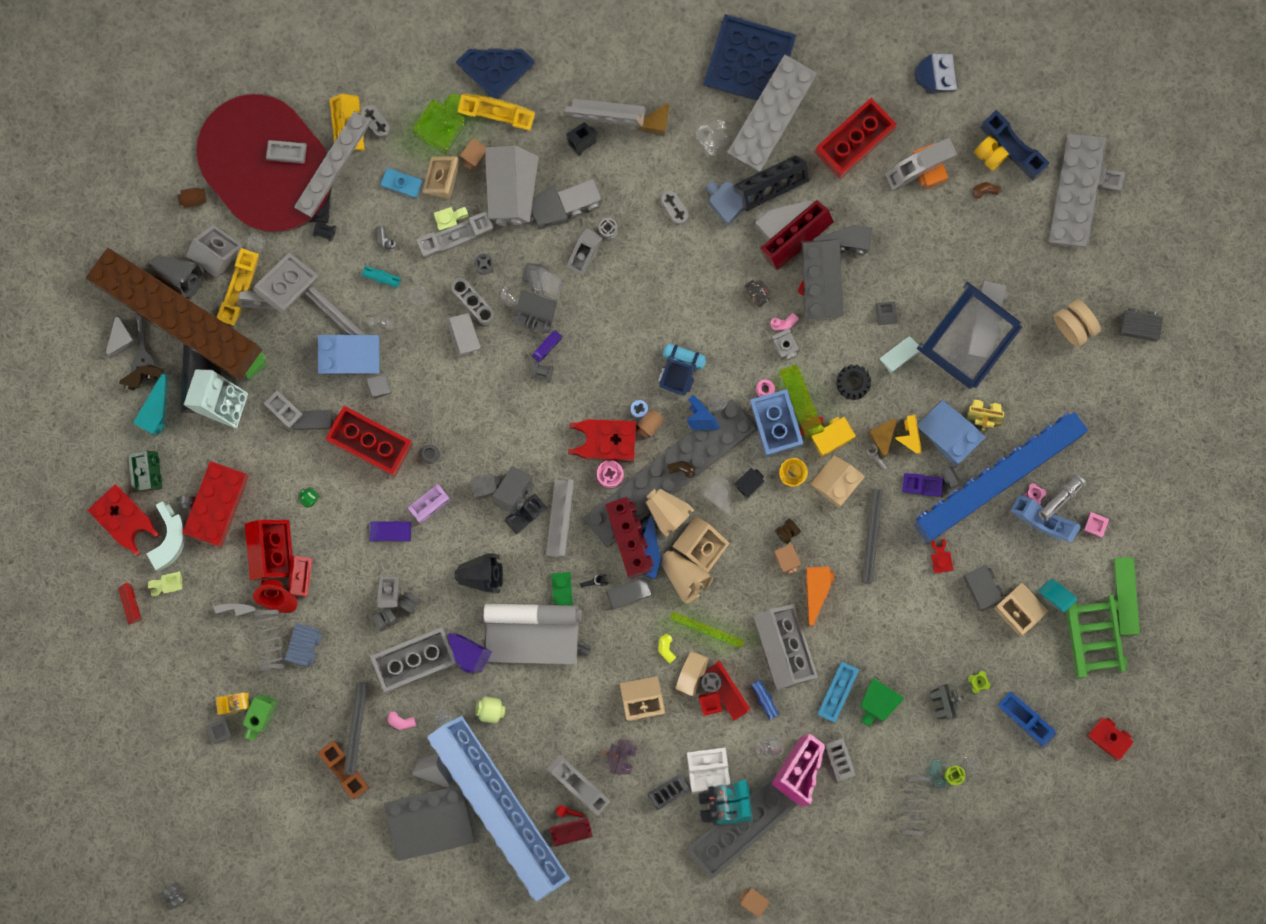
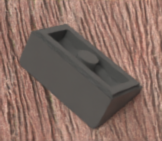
(314, 420)

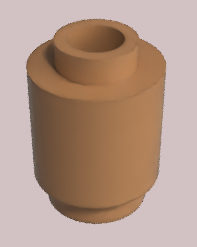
(649, 423)

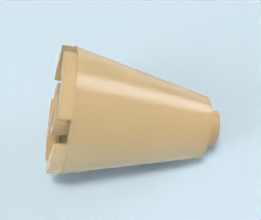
(685, 576)

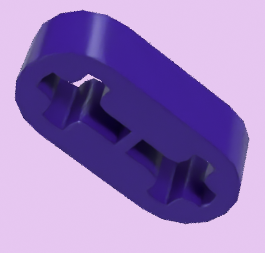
(545, 348)

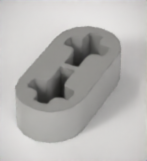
(378, 119)
(671, 210)

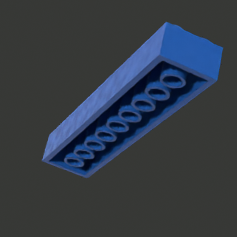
(1002, 476)

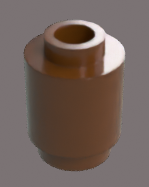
(192, 197)

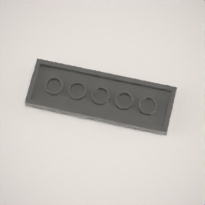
(727, 841)

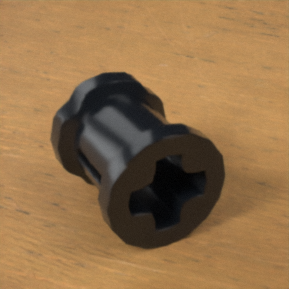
(324, 231)

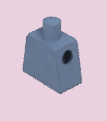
(725, 201)

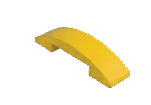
(496, 109)
(241, 281)

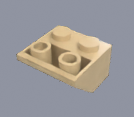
(1021, 609)
(642, 699)

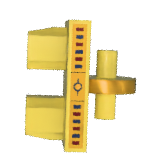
(985, 417)

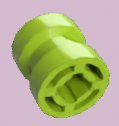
(954, 775)

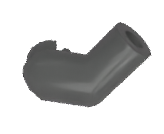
(383, 241)

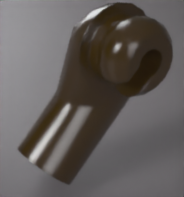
(682, 466)

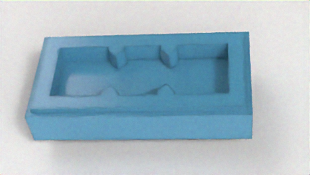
(401, 183)

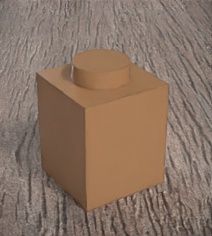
(473, 155)
(787, 559)
(753, 901)

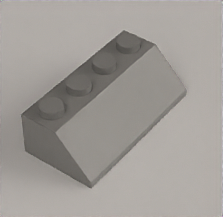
(785, 646)

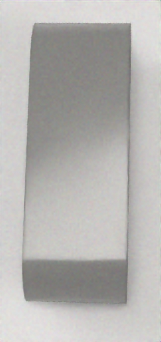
(468, 294)

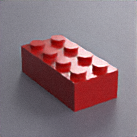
(855, 138)
(369, 441)
(215, 504)

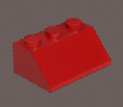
(268, 549)

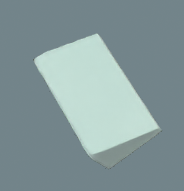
(900, 354)

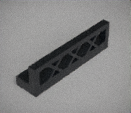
(774, 175)

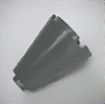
(178, 274)

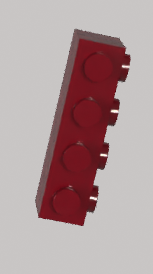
(803, 228)
(628, 537)

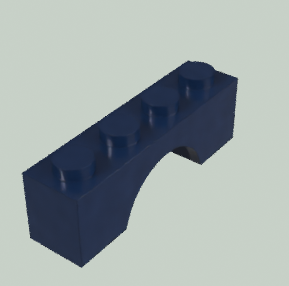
(1026, 158)

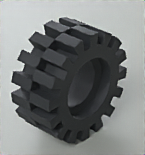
(853, 393)

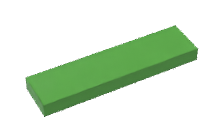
(1126, 596)

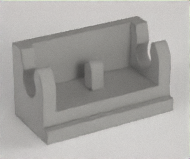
(463, 335)

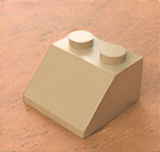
(837, 481)
(701, 544)

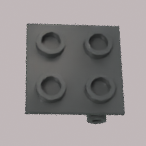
(534, 312)

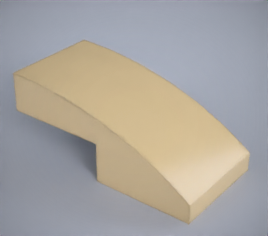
(691, 672)

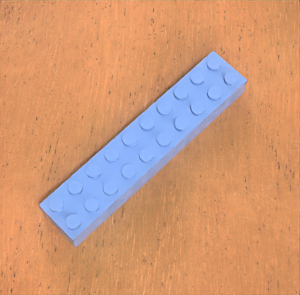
(498, 808)

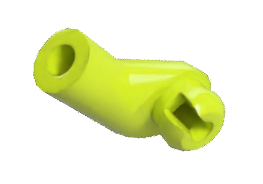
(664, 646)

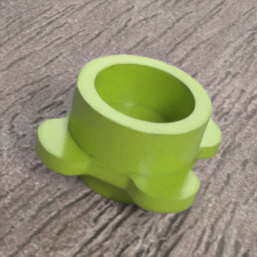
(984, 682)

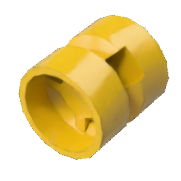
(991, 153)

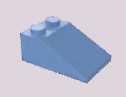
(348, 354)
(776, 423)
(950, 432)

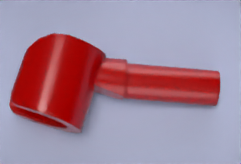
(562, 810)

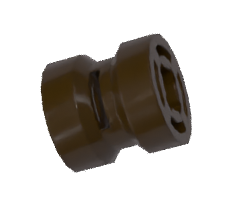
(787, 531)

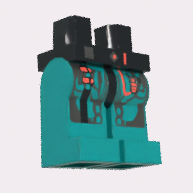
(727, 803)

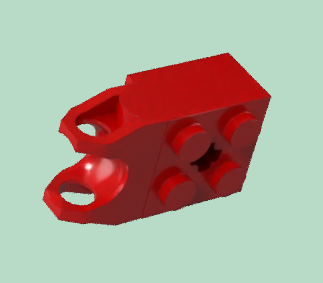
(599, 443)
(127, 523)

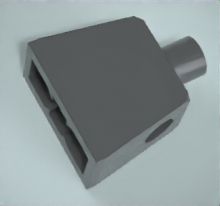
(547, 209)

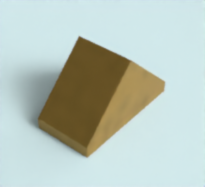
(656, 121)
(882, 436)

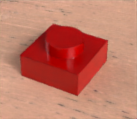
(710, 703)

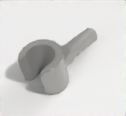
(877, 458)

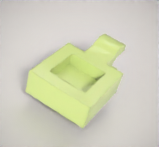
(447, 218)
(167, 583)

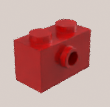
(1110, 738)

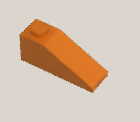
(818, 584)

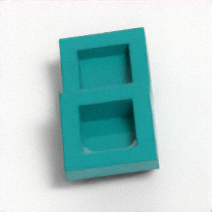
(1057, 595)

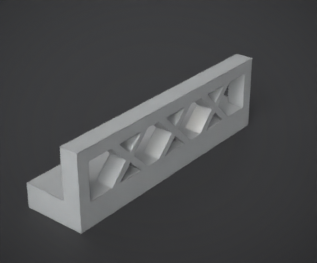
(606, 112)
(560, 518)

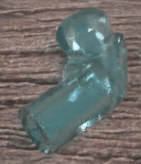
(934, 773)

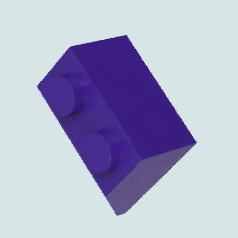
(468, 653)

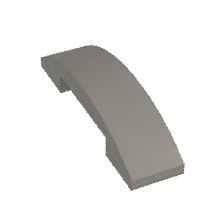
(455, 236)

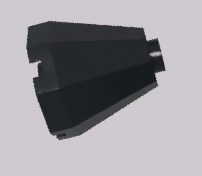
(481, 573)

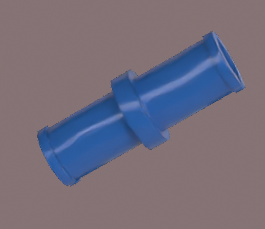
(764, 699)

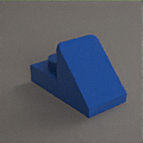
(701, 417)

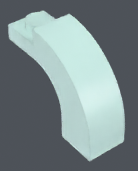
(174, 542)

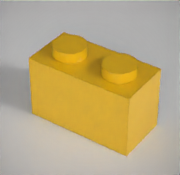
(833, 437)

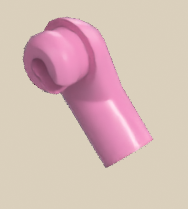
(781, 325)

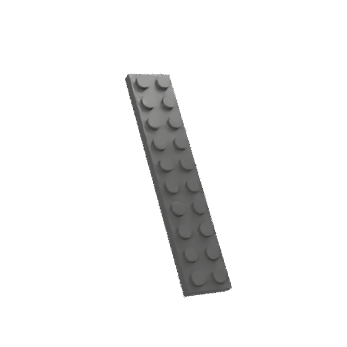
(698, 448)

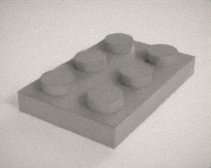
(285, 283)

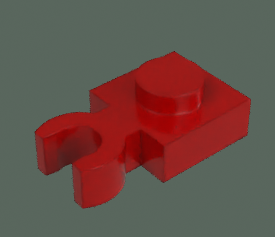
(941, 560)

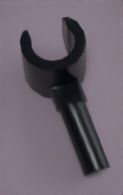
(597, 580)

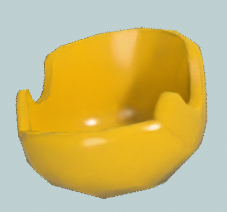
(796, 467)

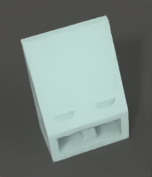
(215, 397)

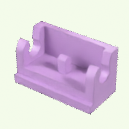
(429, 503)

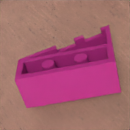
(800, 769)

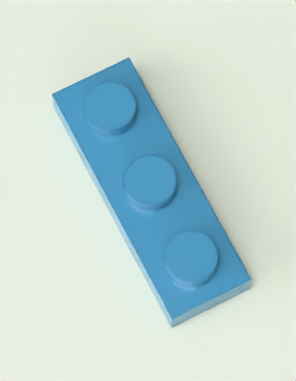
(838, 692)

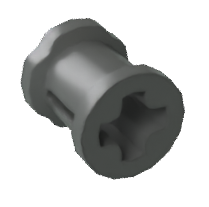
(542, 372)

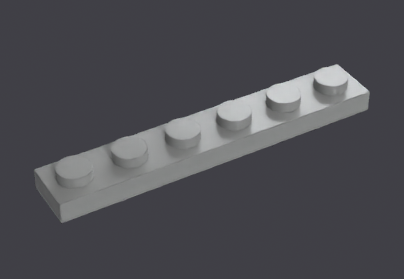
(332, 164)

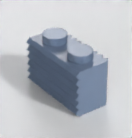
(303, 645)

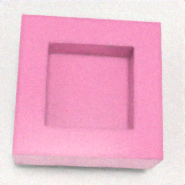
(1096, 525)

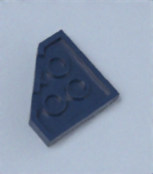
(495, 68)

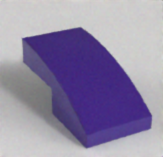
(923, 485)
(390, 531)

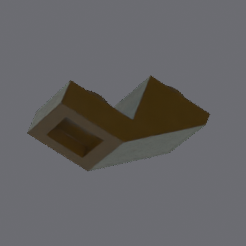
(135, 378)

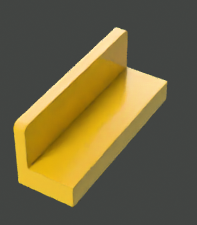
(341, 109)

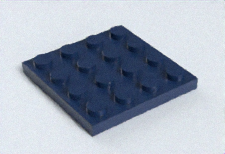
(746, 57)

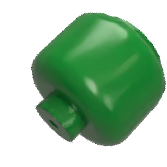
(308, 497)

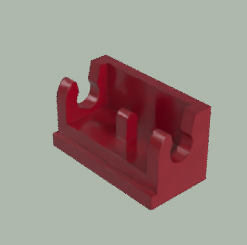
(571, 832)

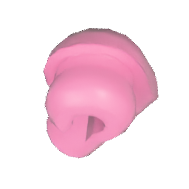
(400, 724)

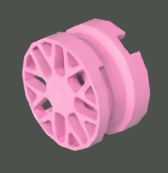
(610, 474)

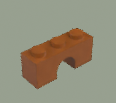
(335, 760)

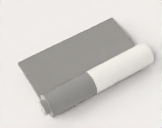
(532, 633)

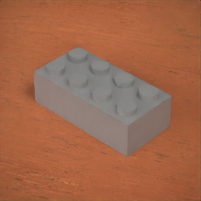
(413, 660)

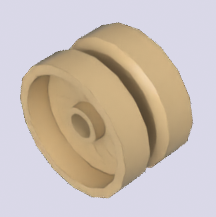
(1077, 323)

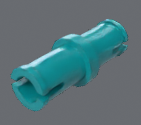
(381, 276)

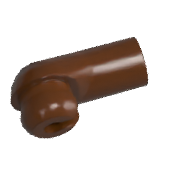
(985, 187)

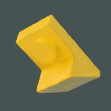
(911, 440)

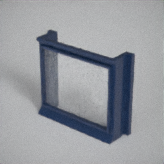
(971, 337)

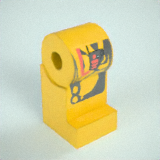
(232, 703)

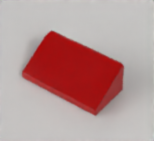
(129, 603)

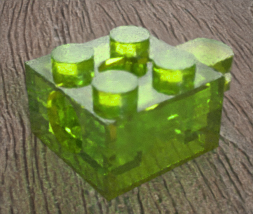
(440, 123)

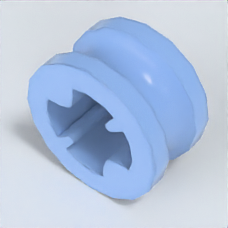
(637, 403)

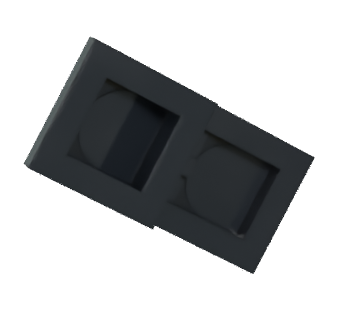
(526, 514)

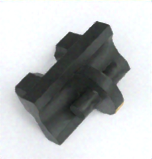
(948, 710)

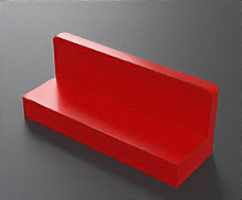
(729, 693)

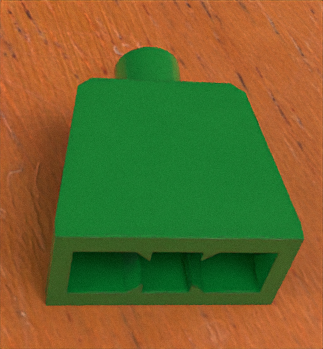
(878, 702)

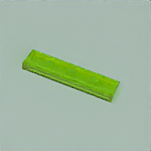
(801, 401)
(705, 629)

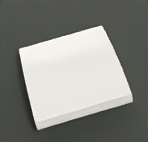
(708, 769)

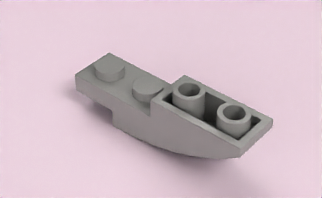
(920, 163)

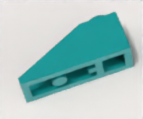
(153, 413)

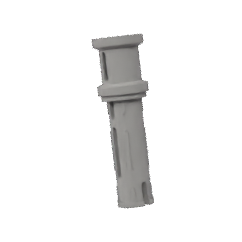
(1067, 492)

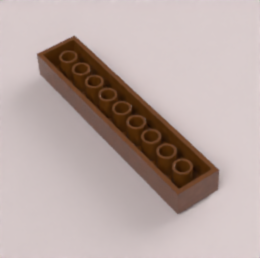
(174, 314)

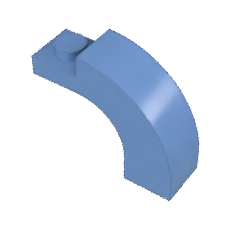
(1055, 527)

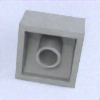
(213, 250)

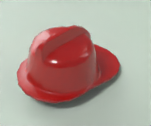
(274, 596)

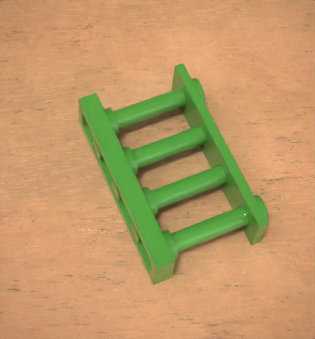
(1080, 648)

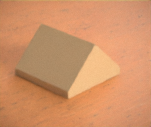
(441, 176)

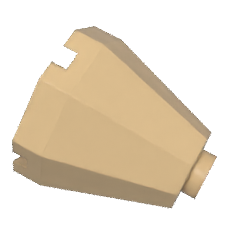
(667, 510)

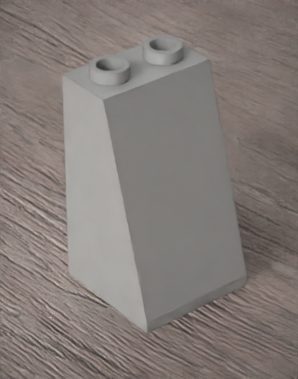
(510, 184)

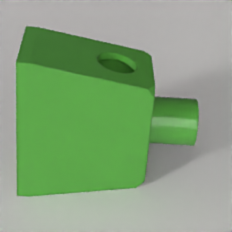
(262, 708)

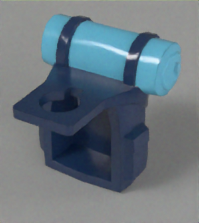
(679, 370)

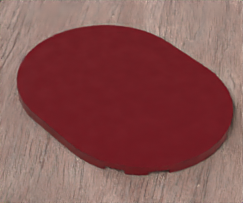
(235, 163)

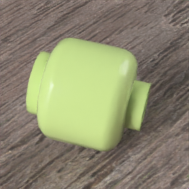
(489, 709)

